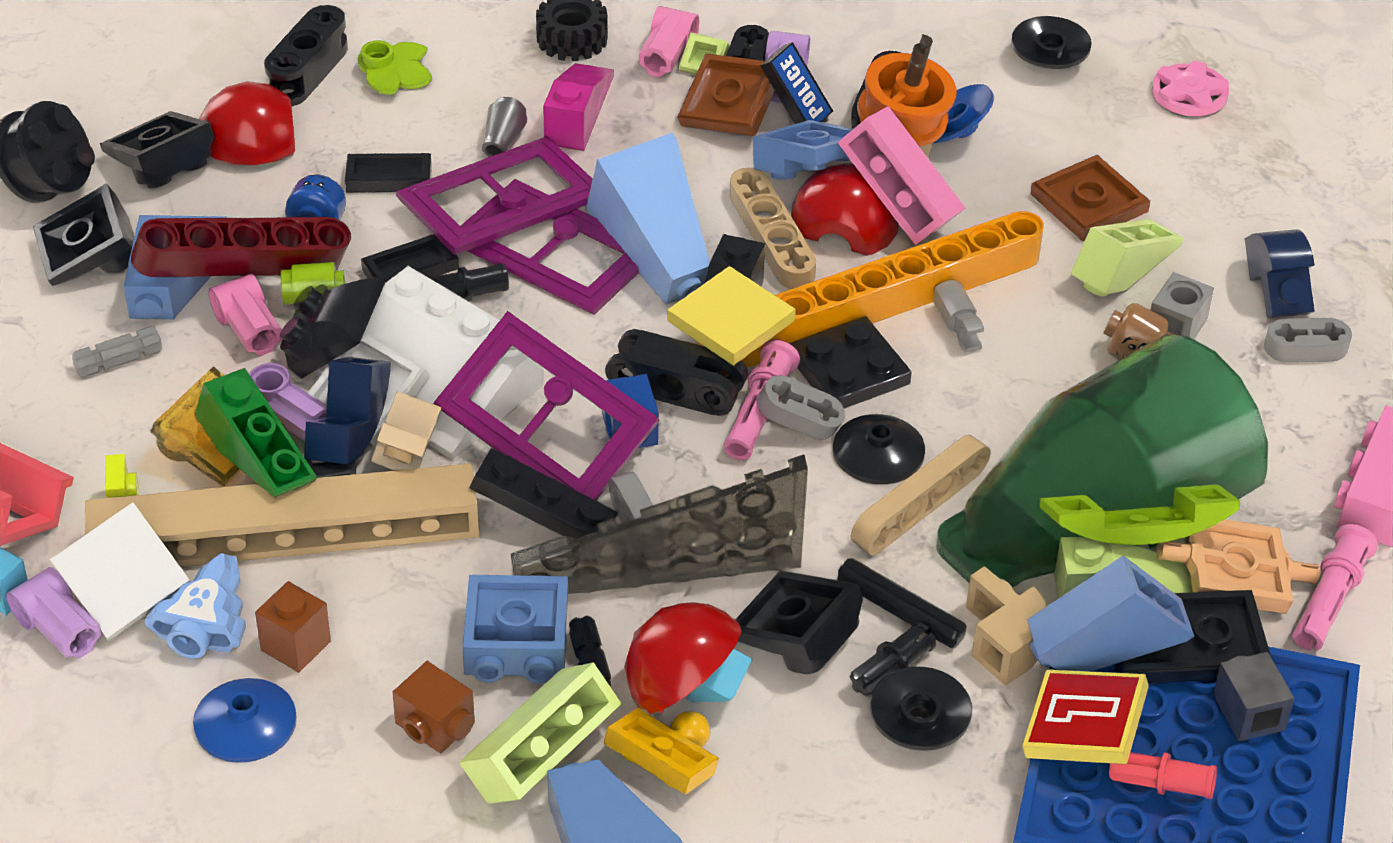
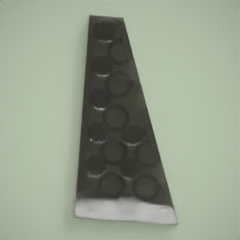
(685, 538)

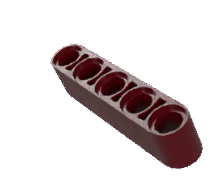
(236, 245)

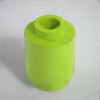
(305, 275)

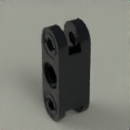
(308, 52)
(679, 371)

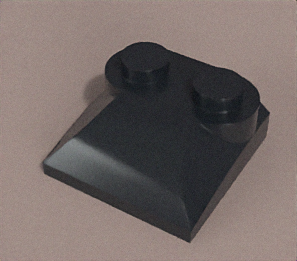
(162, 147)
(85, 237)
(328, 323)
(801, 619)

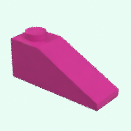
(575, 104)

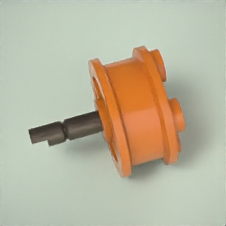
(914, 90)

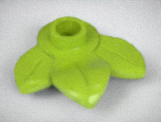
(393, 66)

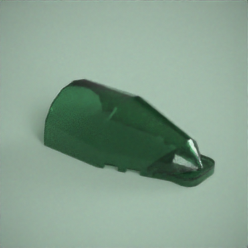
(1121, 439)

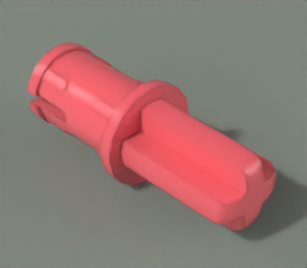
(1166, 774)

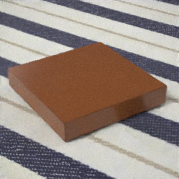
(727, 96)
(1089, 196)

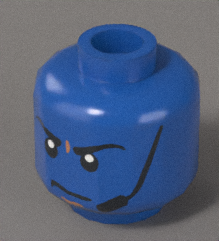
(316, 197)

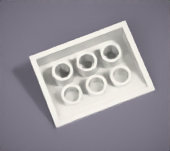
(441, 335)

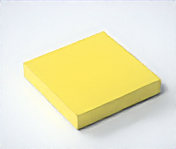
(731, 315)

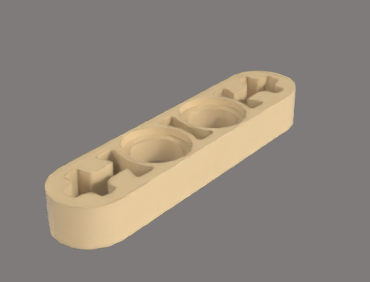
(777, 226)
(920, 494)

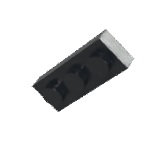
(538, 496)

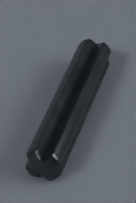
(903, 602)

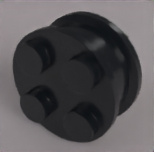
(44, 152)

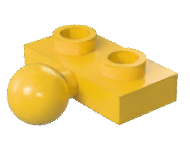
(665, 751)

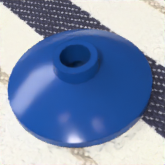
(968, 110)
(248, 734)

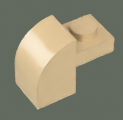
(406, 433)
(1003, 633)

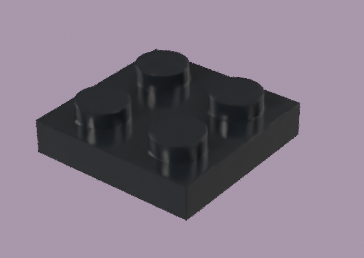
(851, 362)

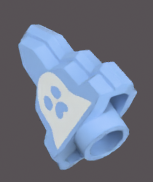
(203, 611)

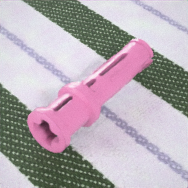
(750, 419)
(1340, 573)

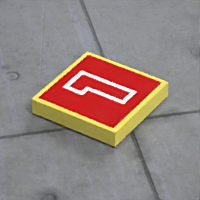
(1086, 716)

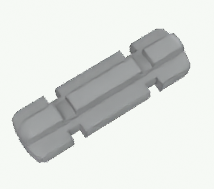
(116, 351)

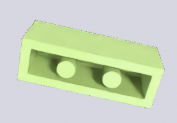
(540, 733)

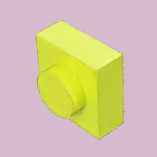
(117, 479)

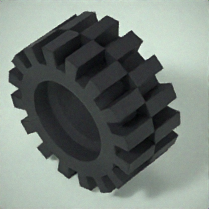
(572, 28)

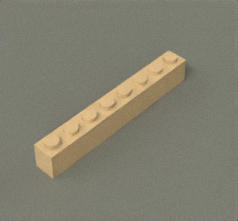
(312, 519)

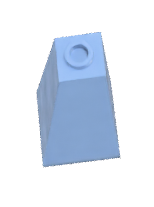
(651, 214)

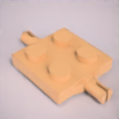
(1241, 558)

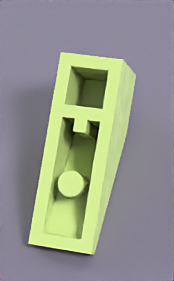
(1122, 254)
(1083, 557)

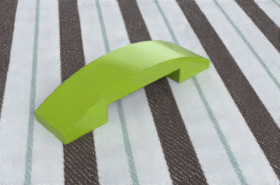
(1192, 512)

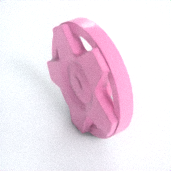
(1190, 85)

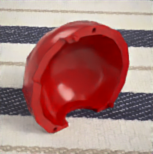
(250, 124)
(843, 204)
(677, 653)

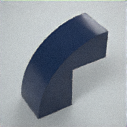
(353, 410)

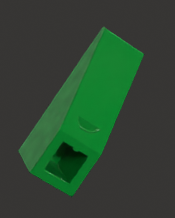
(251, 433)

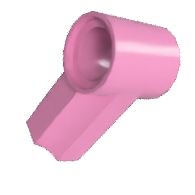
(667, 39)
(244, 309)

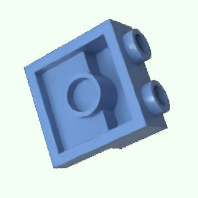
(798, 148)
(515, 627)

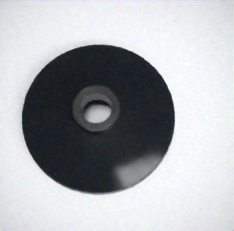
(1051, 42)
(878, 449)
(921, 693)

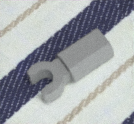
(959, 313)

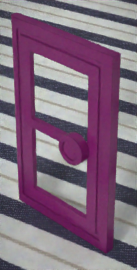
(564, 228)
(458, 239)
(558, 390)

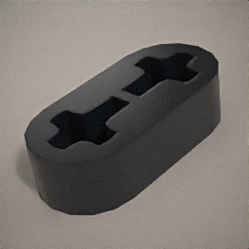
(744, 37)

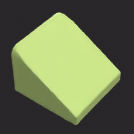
(697, 47)

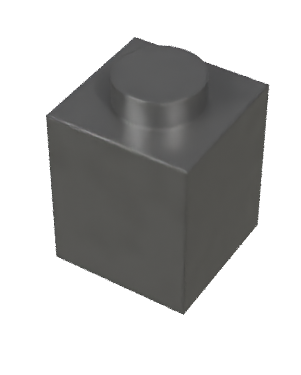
(1253, 696)

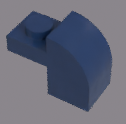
(1283, 266)

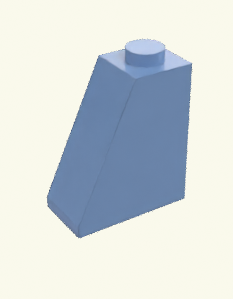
(159, 296)
(1109, 620)
(599, 808)

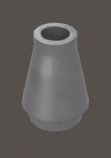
(504, 123)

